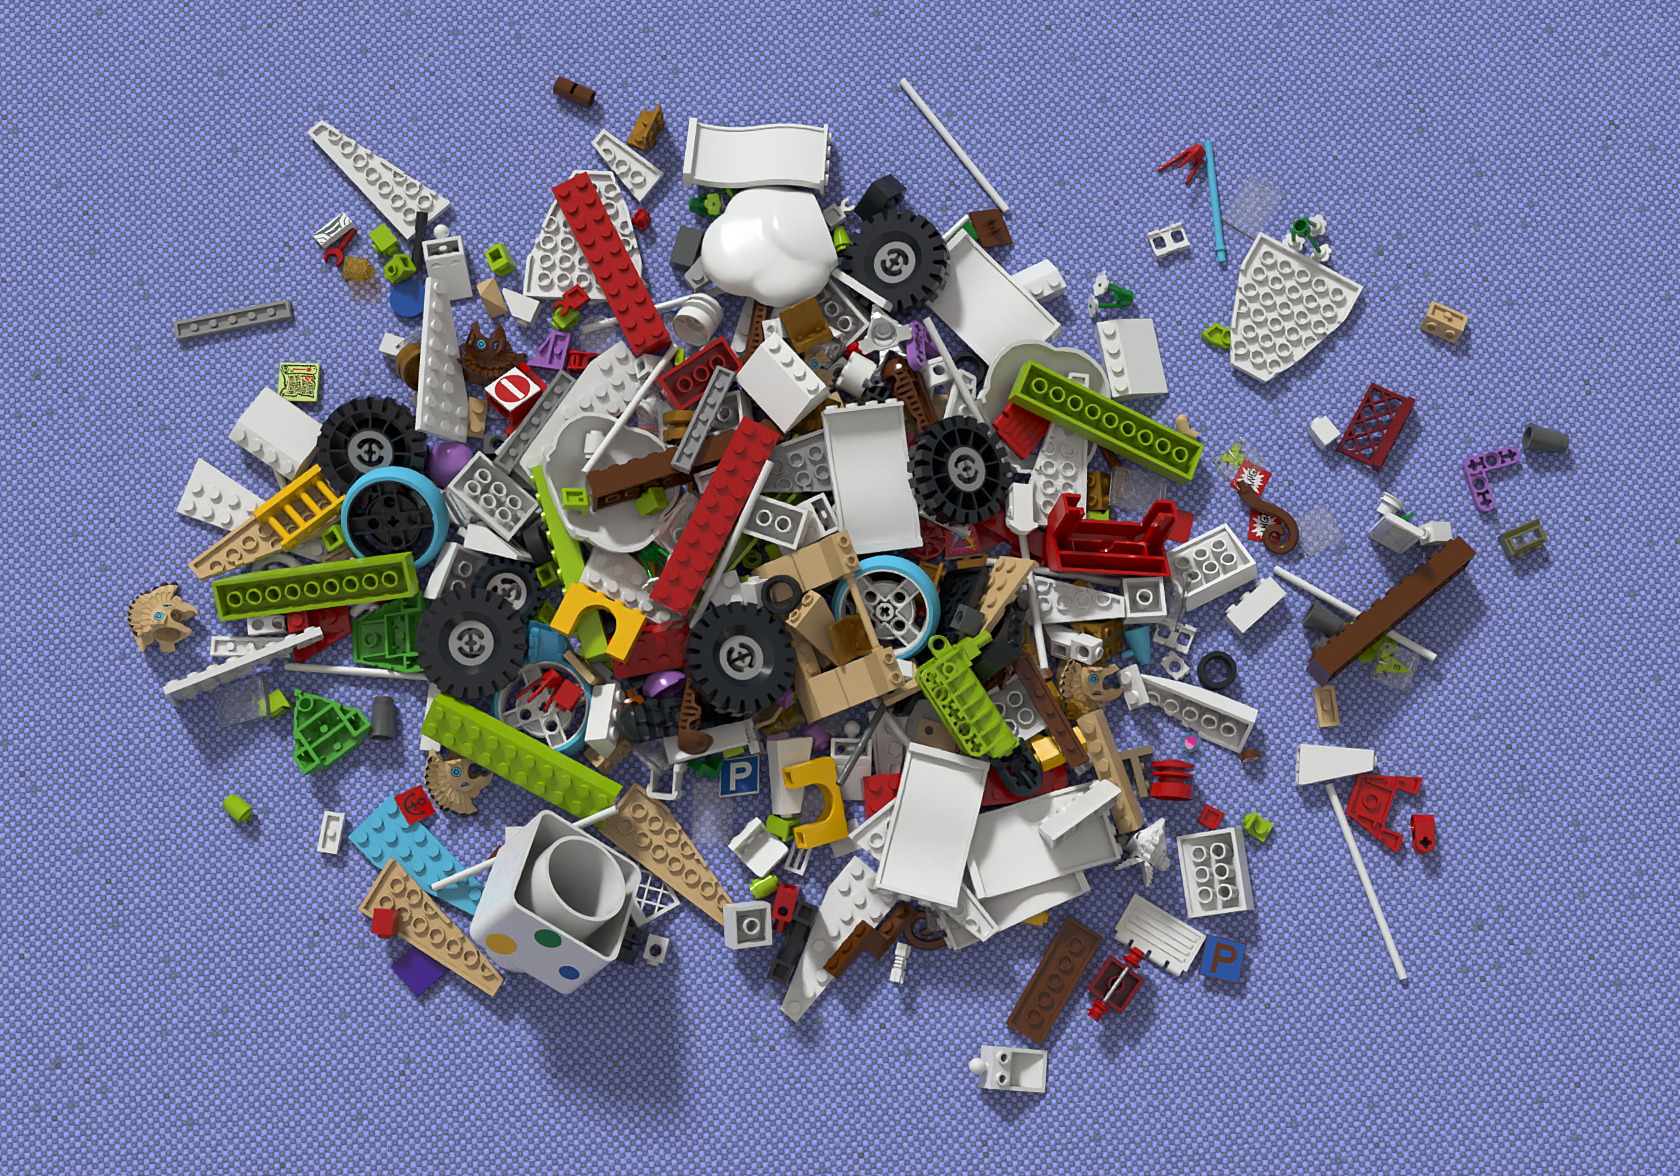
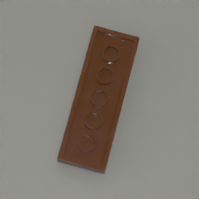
(1054, 980)

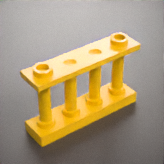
(295, 490)

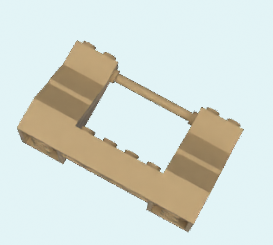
(851, 683)

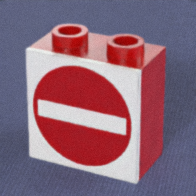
(513, 395)

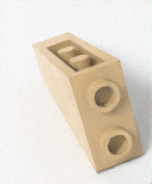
(812, 622)

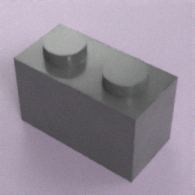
(686, 248)

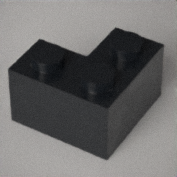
(879, 197)

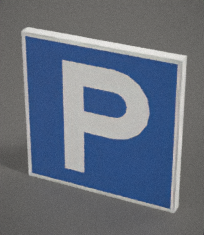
(740, 776)

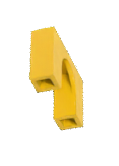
(581, 600)
(1045, 748)
(832, 821)

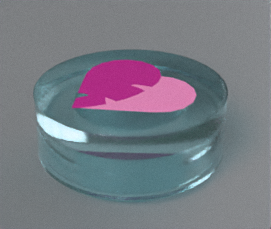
(1189, 742)

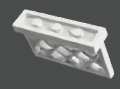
(637, 915)

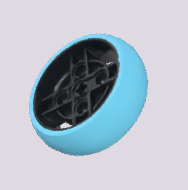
(389, 484)

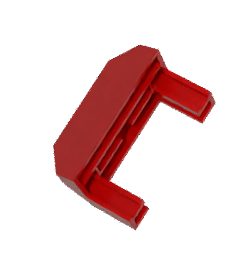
(1108, 546)

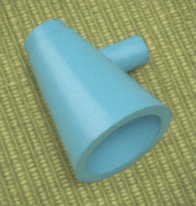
(1139, 642)

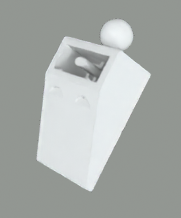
(449, 265)
(825, 517)
(852, 788)
(1011, 1068)

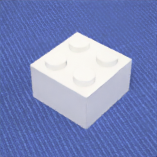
(1143, 600)
(747, 924)

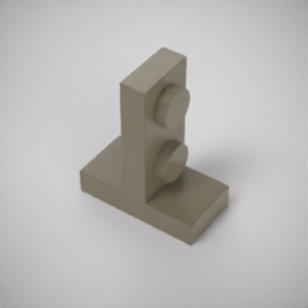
(1137, 768)

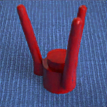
(1193, 155)
(549, 679)

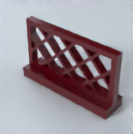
(1393, 429)

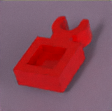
(574, 299)

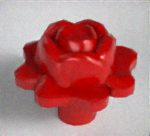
(642, 219)

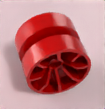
(934, 541)

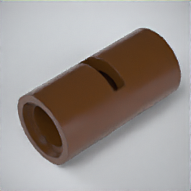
(574, 92)

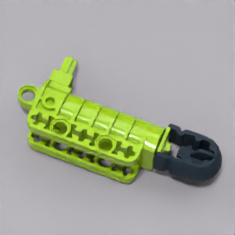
(975, 712)

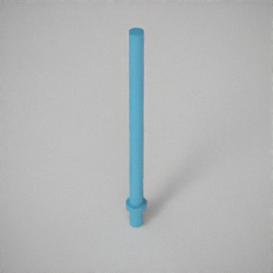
(1220, 247)

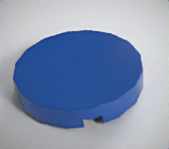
(408, 299)

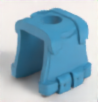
(545, 644)

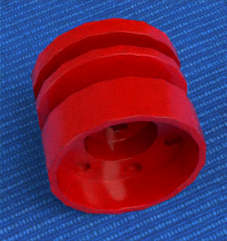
(1172, 780)

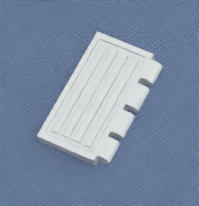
(1159, 933)

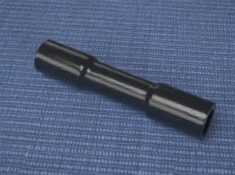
(420, 228)

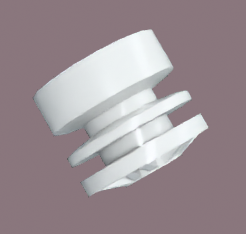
(698, 319)

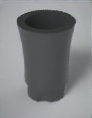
(1544, 439)
(1323, 620)
(382, 719)

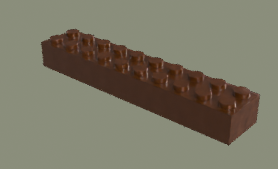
(636, 476)
(1389, 611)

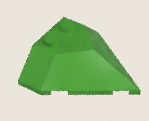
(325, 731)

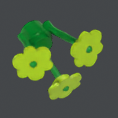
(711, 204)

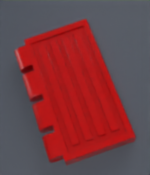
(1020, 429)

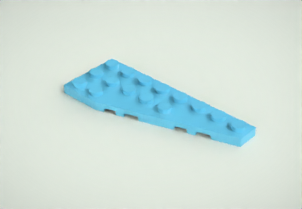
(417, 851)

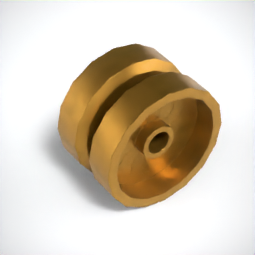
(408, 364)
(677, 424)

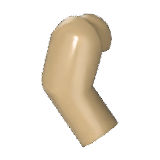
(1183, 427)

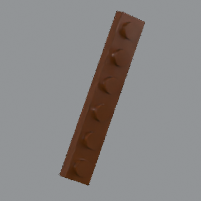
(1050, 711)

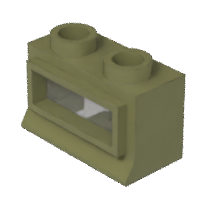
(1522, 538)

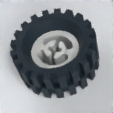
(523, 574)

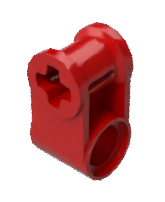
(579, 361)
(1422, 829)

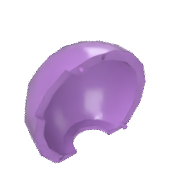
(446, 461)
(664, 684)

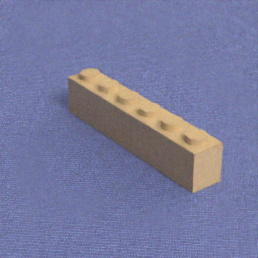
(1110, 767)

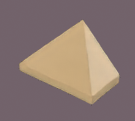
(492, 298)

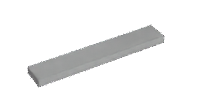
(233, 320)
(702, 419)
(534, 421)

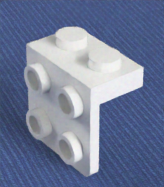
(758, 848)

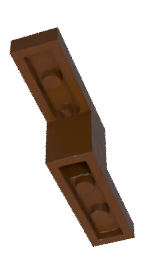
(873, 941)

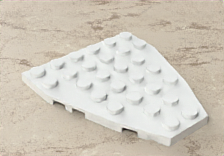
(557, 258)
(1284, 308)

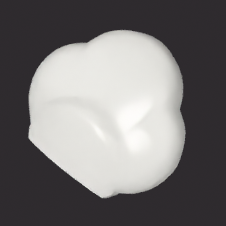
(770, 246)
(1004, 372)
(612, 528)

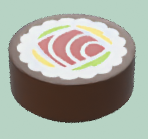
(1249, 755)

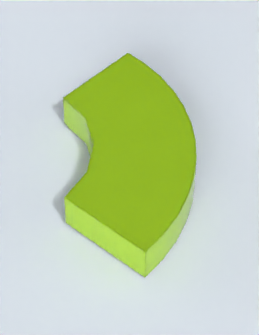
(1217, 336)

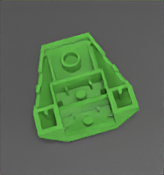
(388, 634)

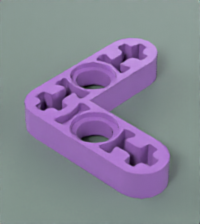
(918, 344)
(1480, 474)

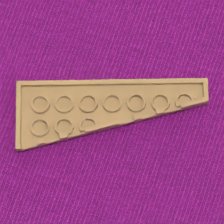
(1000, 591)

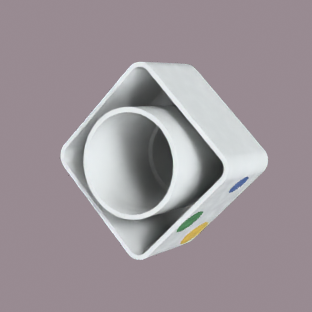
(555, 903)

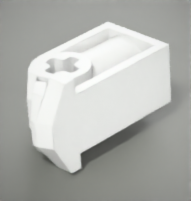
(1020, 509)

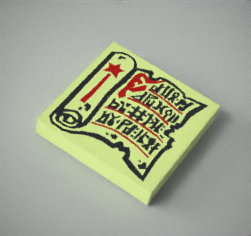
(299, 382)

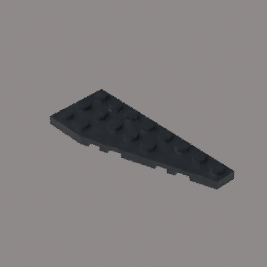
(958, 588)

